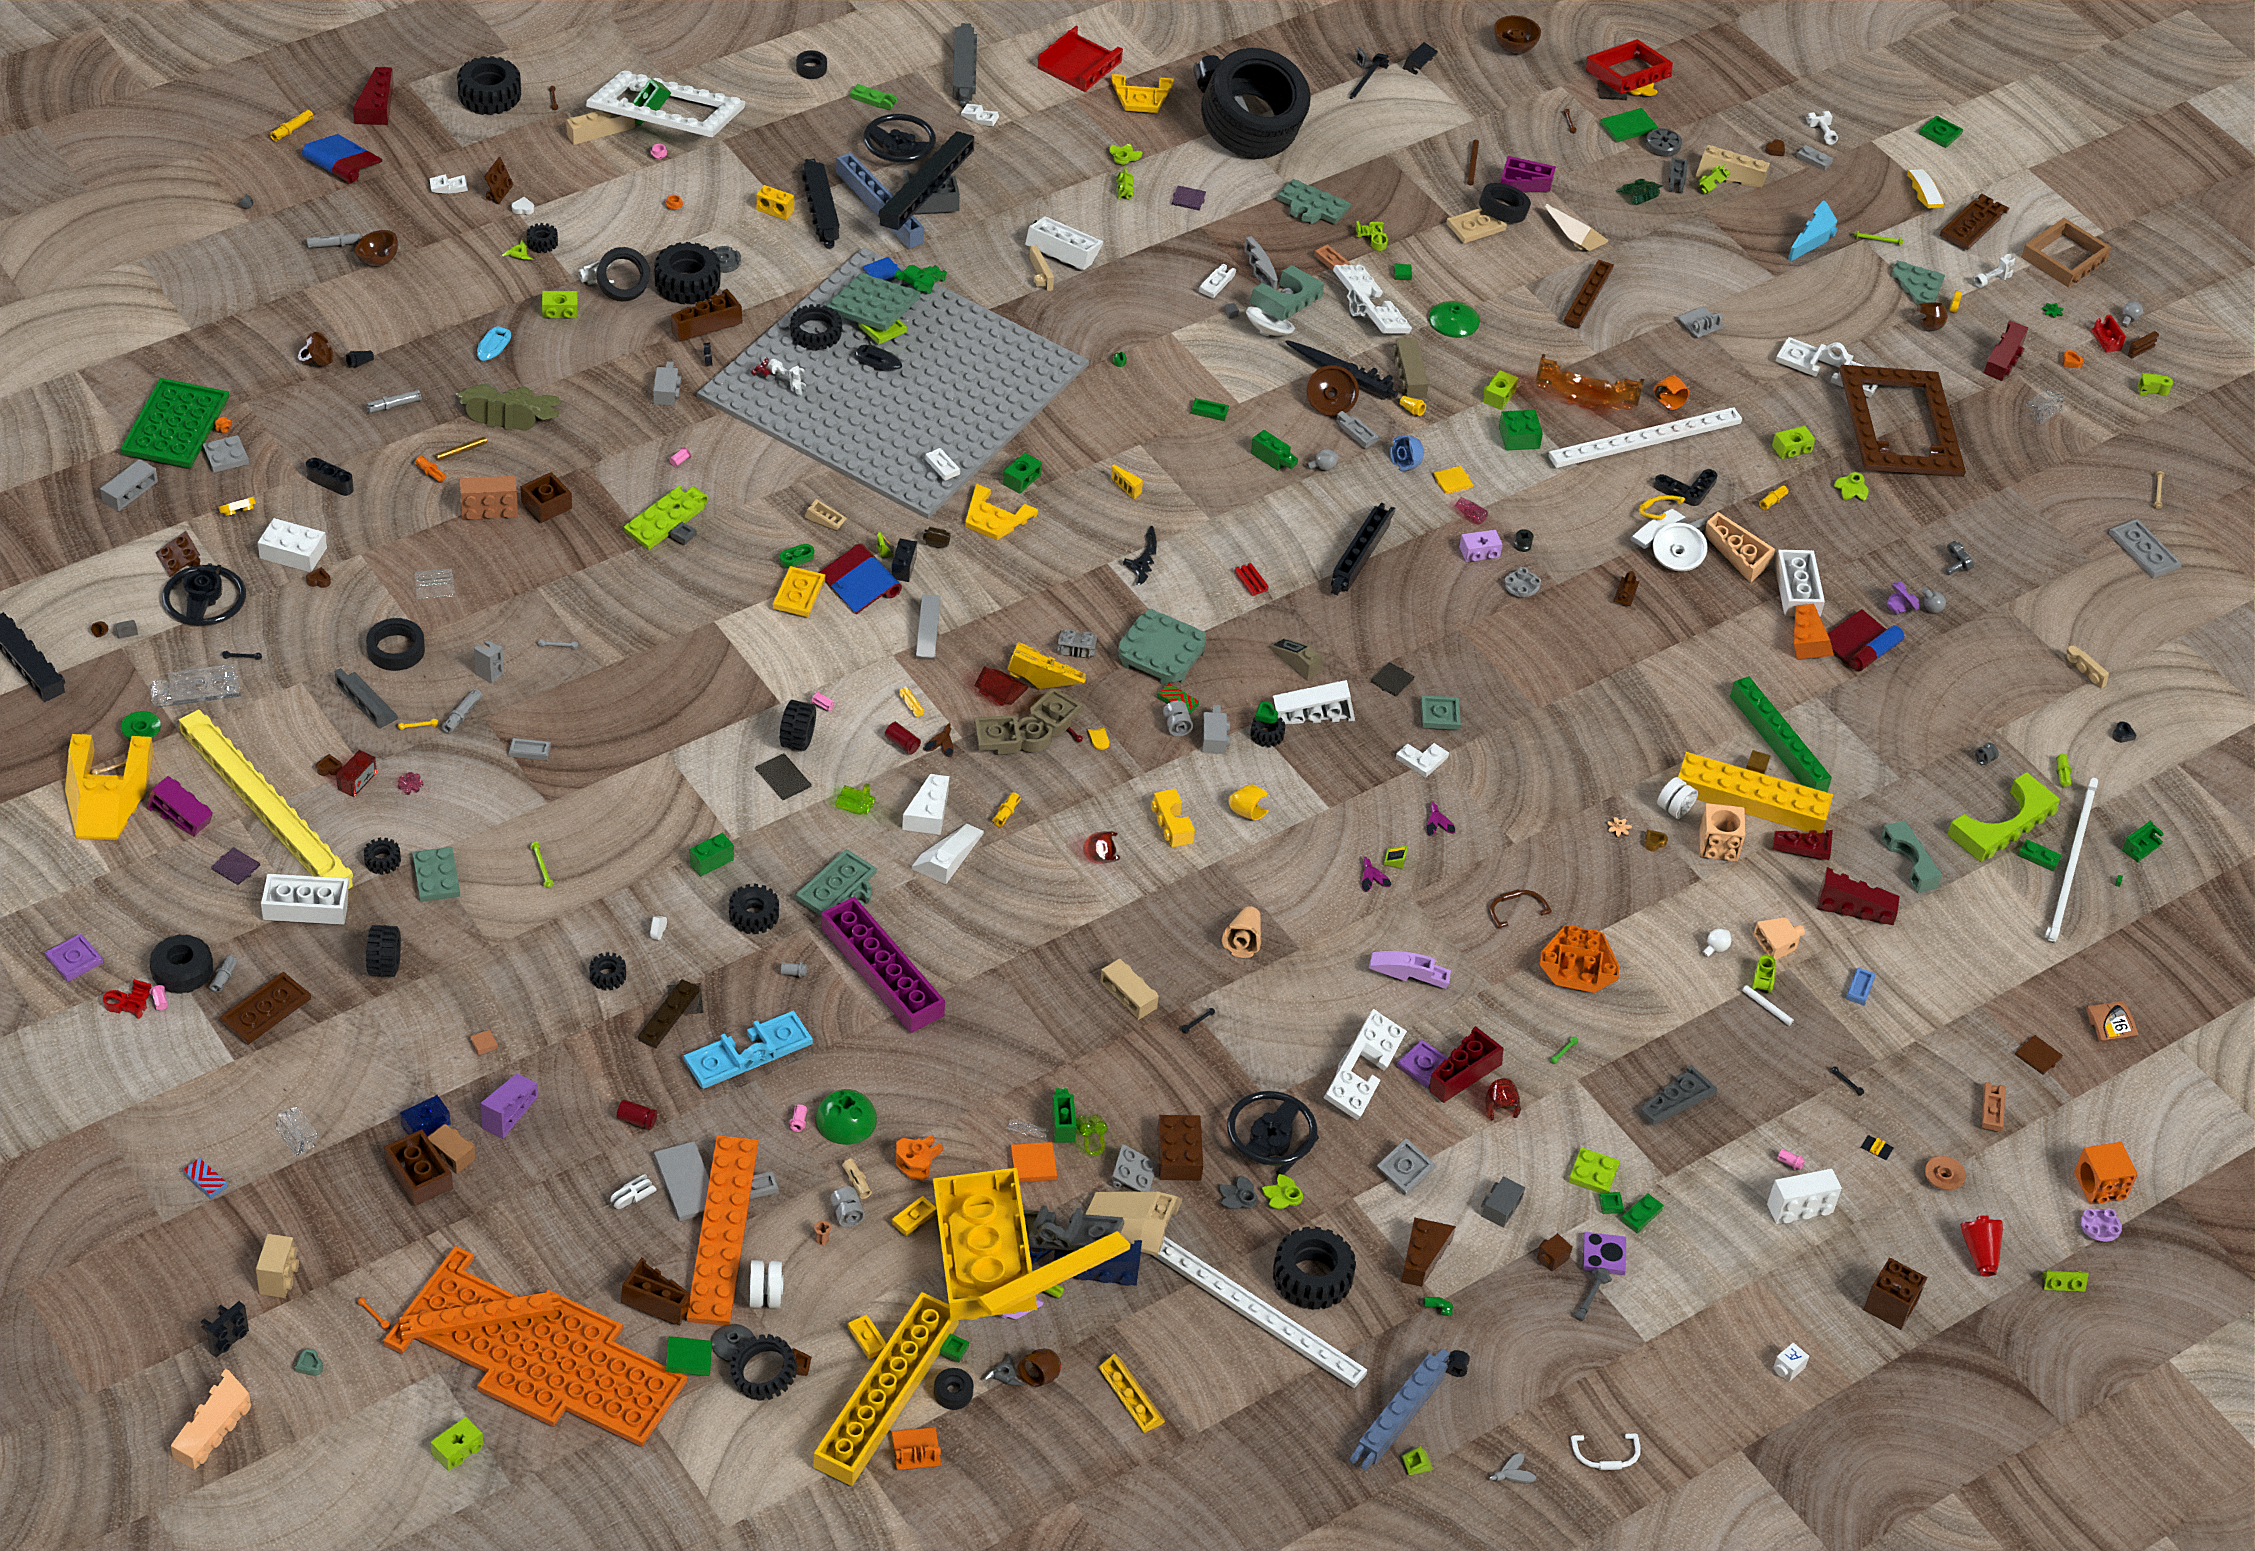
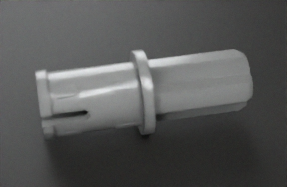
(223, 974)

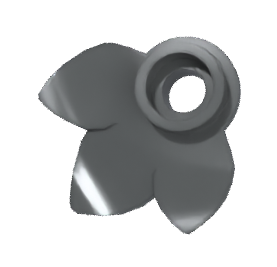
(1239, 1194)

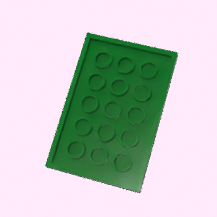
(175, 423)

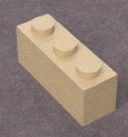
(1129, 988)

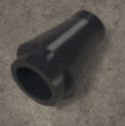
(358, 358)

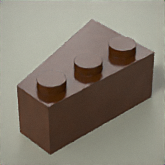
(654, 1294)

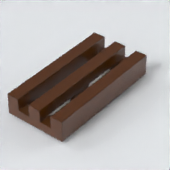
(2143, 344)

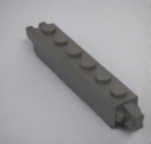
(964, 64)

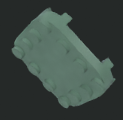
(1162, 646)

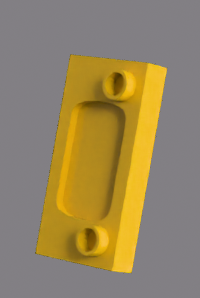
(982, 1238)

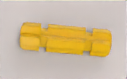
(911, 702)

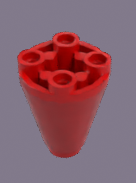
(1984, 1243)

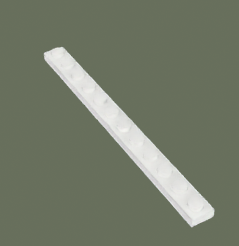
(1644, 437)
(1261, 1313)

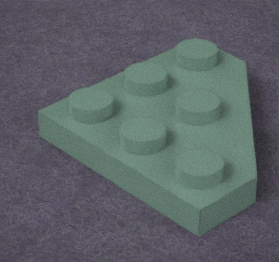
(1918, 281)

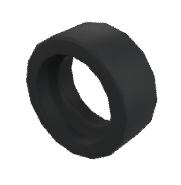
(811, 57)

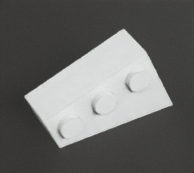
(928, 807)

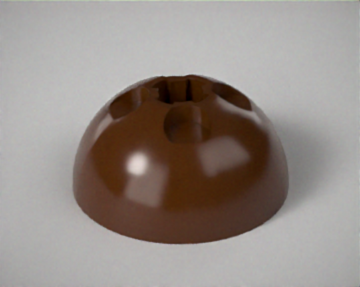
(1517, 33)

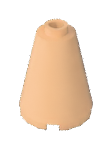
(1244, 933)

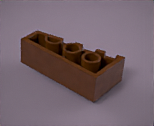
(707, 316)

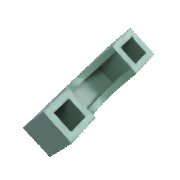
(1901, 839)

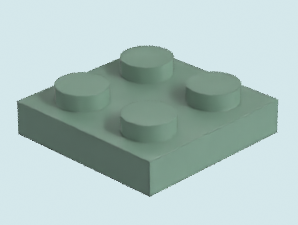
(1440, 712)

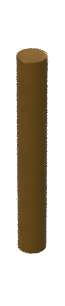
(461, 448)

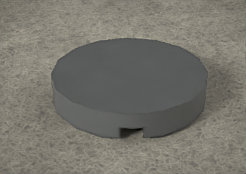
(729, 258)

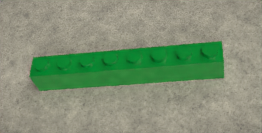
(1779, 735)

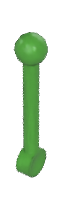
(1573, 1041)

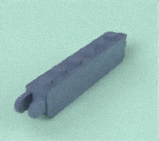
(1401, 1409)

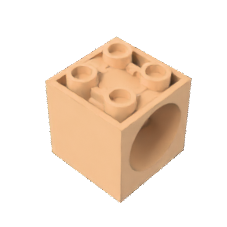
(1722, 832)

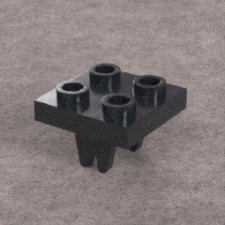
(226, 1329)

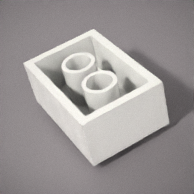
(292, 545)
(1804, 1196)

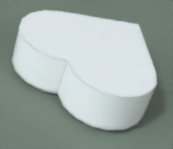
(523, 206)
(657, 927)

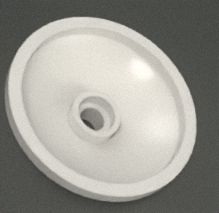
(1267, 323)
(1682, 539)

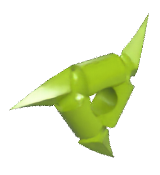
(514, 251)

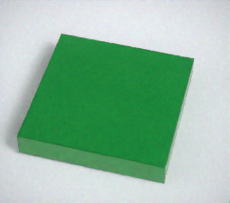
(1940, 131)
(689, 1356)

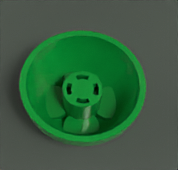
(846, 1117)

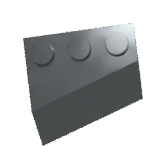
(943, 199)

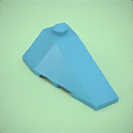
(1816, 231)

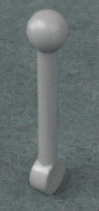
(574, 645)

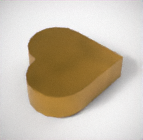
(1655, 840)

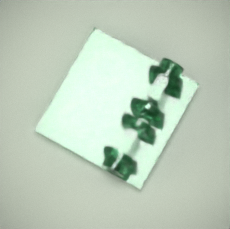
(1641, 191)

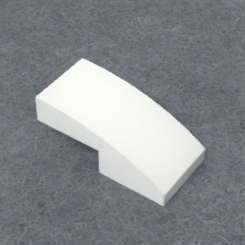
(976, 114)
(444, 185)

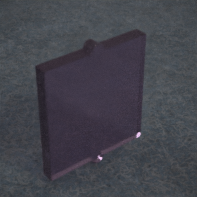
(1188, 198)
(235, 866)

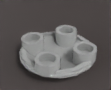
(1522, 583)

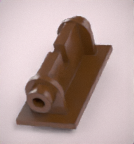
(1626, 589)

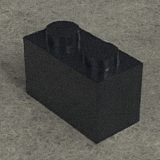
(904, 559)

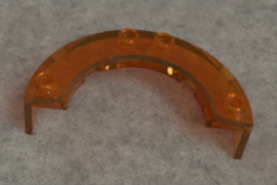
(1586, 390)

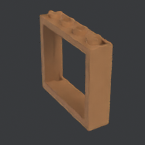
(2033, 254)

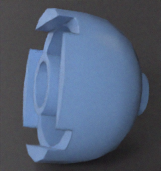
(1407, 452)

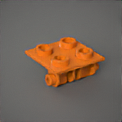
(916, 1448)

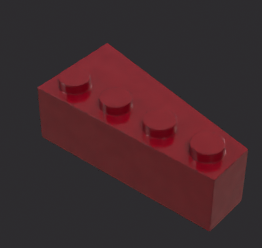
(375, 100)
(1856, 899)
(1466, 1065)

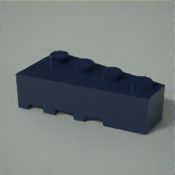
(1119, 1269)

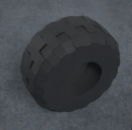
(181, 950)

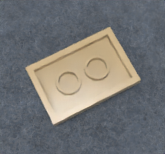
(1475, 225)

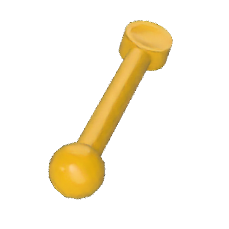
(434, 722)

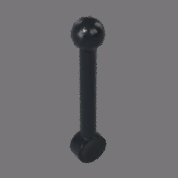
(226, 654)
(1186, 1028)
(1859, 1091)

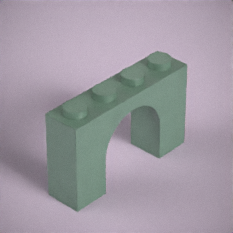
(1282, 305)

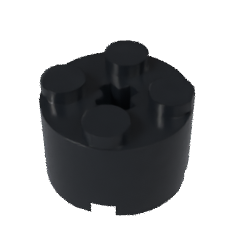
(1204, 70)

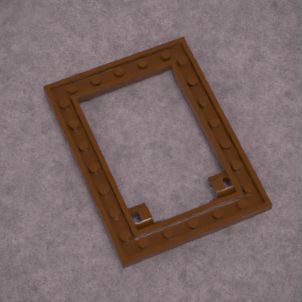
(1943, 458)

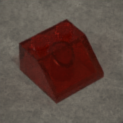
(999, 685)

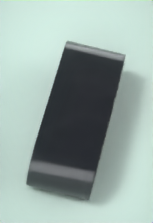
(329, 476)

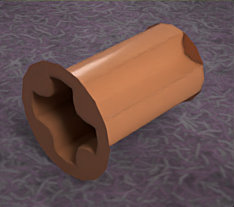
(822, 1232)

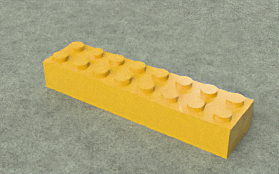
(1757, 793)

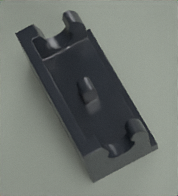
(1419, 58)

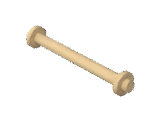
(2158, 505)

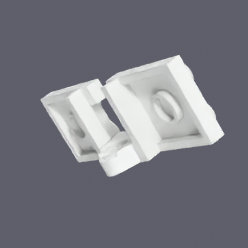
(1361, 290)
(1804, 357)
(1377, 1043)

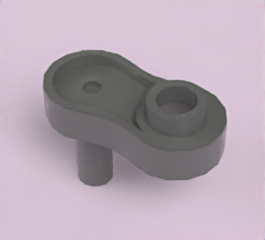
(1963, 559)

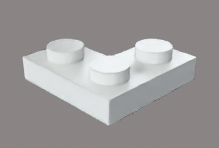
(1424, 762)

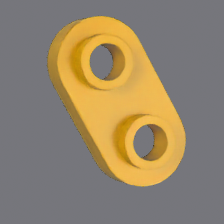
(245, 504)

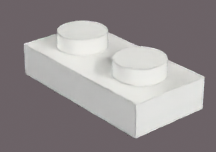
(942, 464)

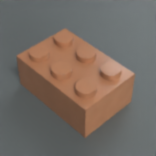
(488, 497)

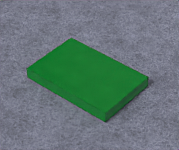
(1628, 125)

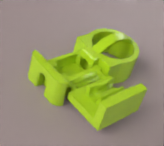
(1375, 233)

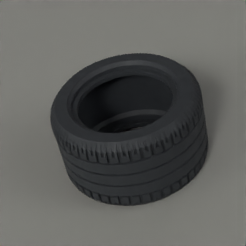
(1267, 77)

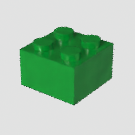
(1520, 430)

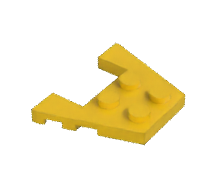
(1141, 98)
(992, 520)

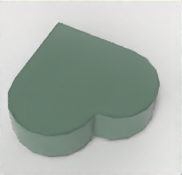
(309, 1363)

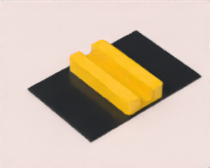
(1877, 1147)

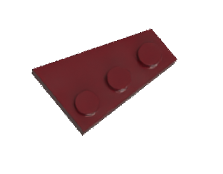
(1807, 844)

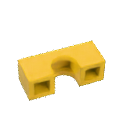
(1176, 830)

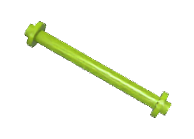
(1899, 241)
(548, 883)

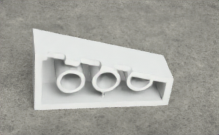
(1316, 704)

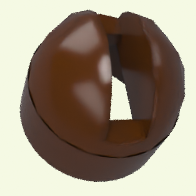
(97, 628)

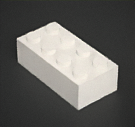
(1798, 580)

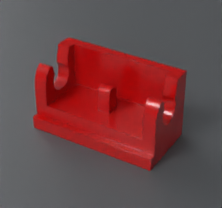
(2109, 334)

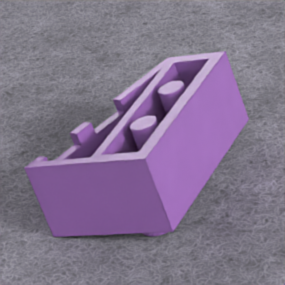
(507, 1105)

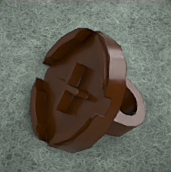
(317, 349)

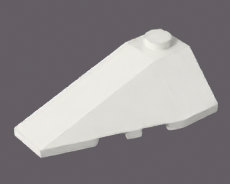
(947, 855)

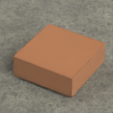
(484, 1042)

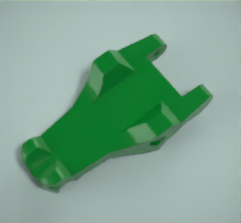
(920, 278)

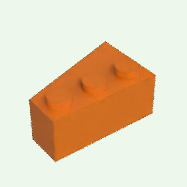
(1810, 634)

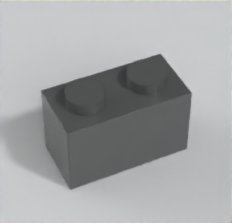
(1503, 1201)

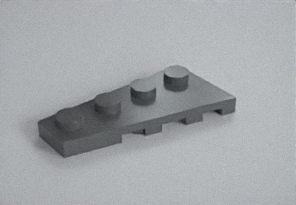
(1682, 1094)

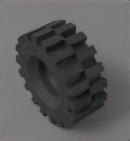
(753, 898)

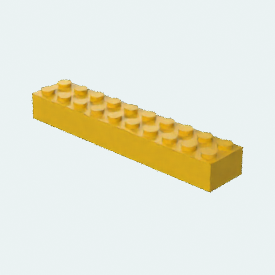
(885, 1390)

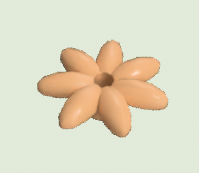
(1619, 826)

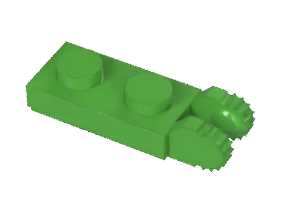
(873, 97)

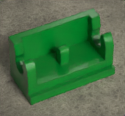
(2143, 841)

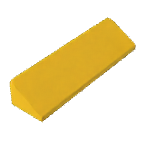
(1131, 1393)

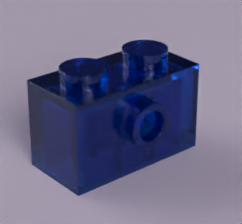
(426, 1116)

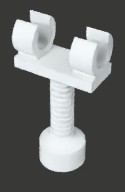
(1822, 121)
(2002, 271)
(793, 374)

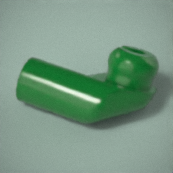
(1438, 1302)

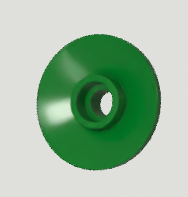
(140, 724)

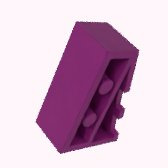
(1528, 175)
(179, 806)

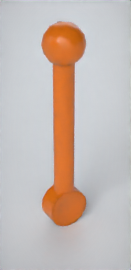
(384, 1323)

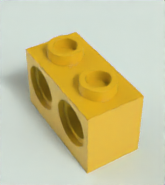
(775, 202)

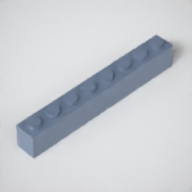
(875, 196)

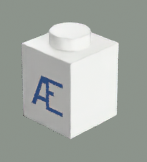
(1790, 1362)

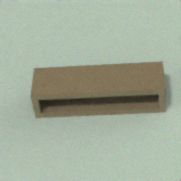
(1410, 367)

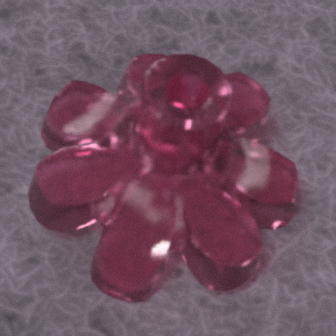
(410, 782)

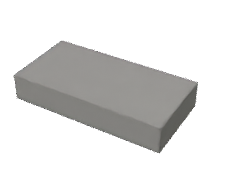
(529, 749)

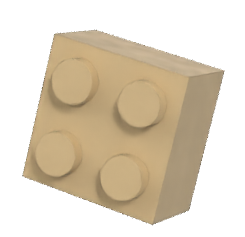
(277, 1266)

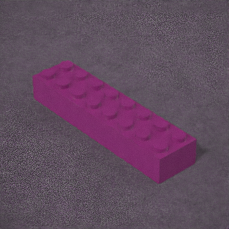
(882, 964)

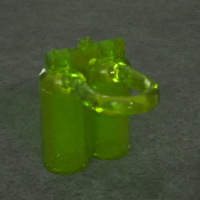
(855, 800)
(1087, 1127)

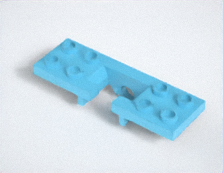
(721, 1061)

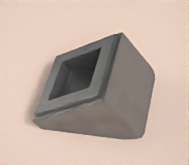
(1362, 59)
(126, 628)

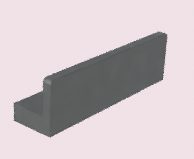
(365, 698)

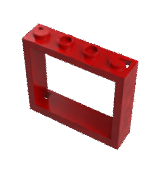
(1599, 64)

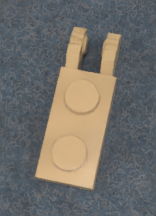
(2087, 665)

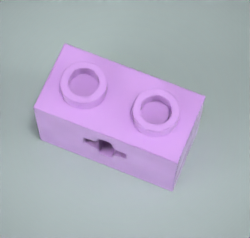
(1480, 545)

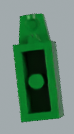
(652, 96)
(1272, 451)
(1063, 1116)

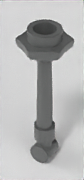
(1601, 1276)

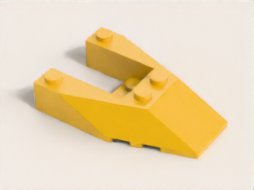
(105, 802)

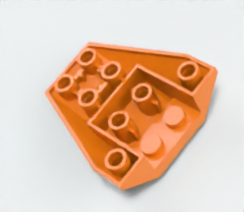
(1580, 959)

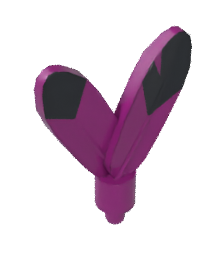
(1438, 818)
(1372, 873)

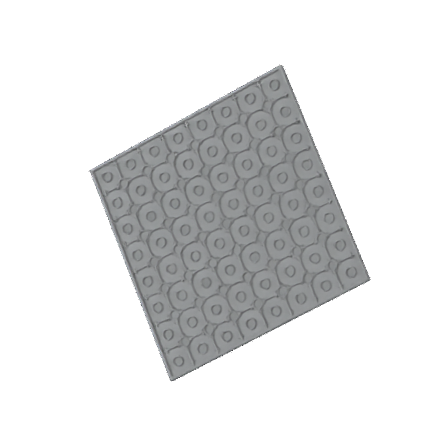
(961, 388)

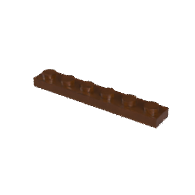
(1588, 294)

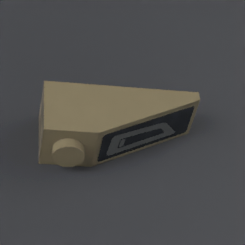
(1299, 657)

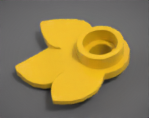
(1645, 90)

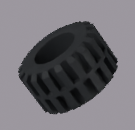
(797, 725)
(383, 950)

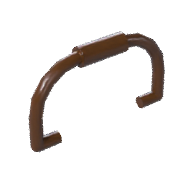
(1514, 894)

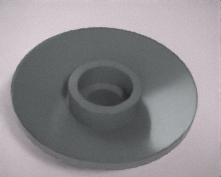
(722, 1342)

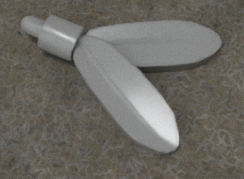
(1511, 1473)

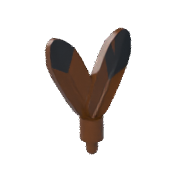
(944, 739)

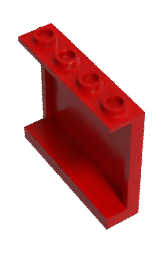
(1078, 60)

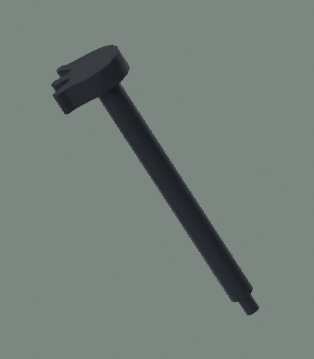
(1379, 60)

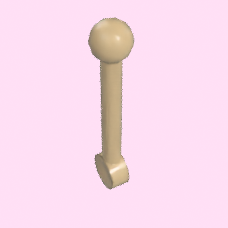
(97, 771)

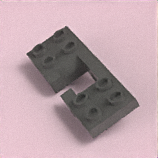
(1082, 1230)

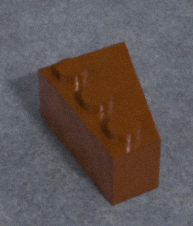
(1425, 1248)

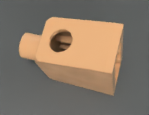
(1778, 936)

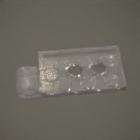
(183, 688)

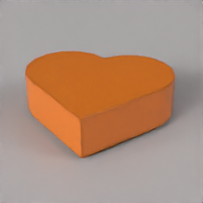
(2072, 360)

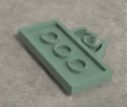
(1312, 203)
(838, 882)

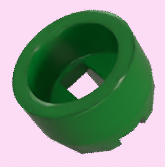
(1116, 359)

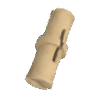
(857, 1178)

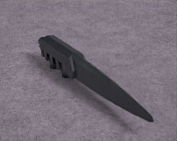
(1366, 381)

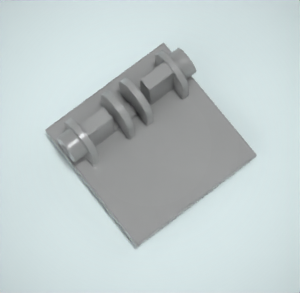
(1701, 321)
(1084, 640)
(1133, 1170)

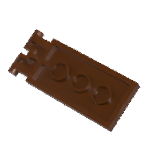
(1973, 222)

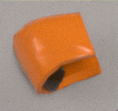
(1671, 392)

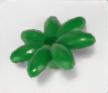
(2054, 309)

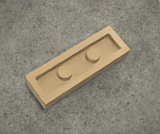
(1044, 275)

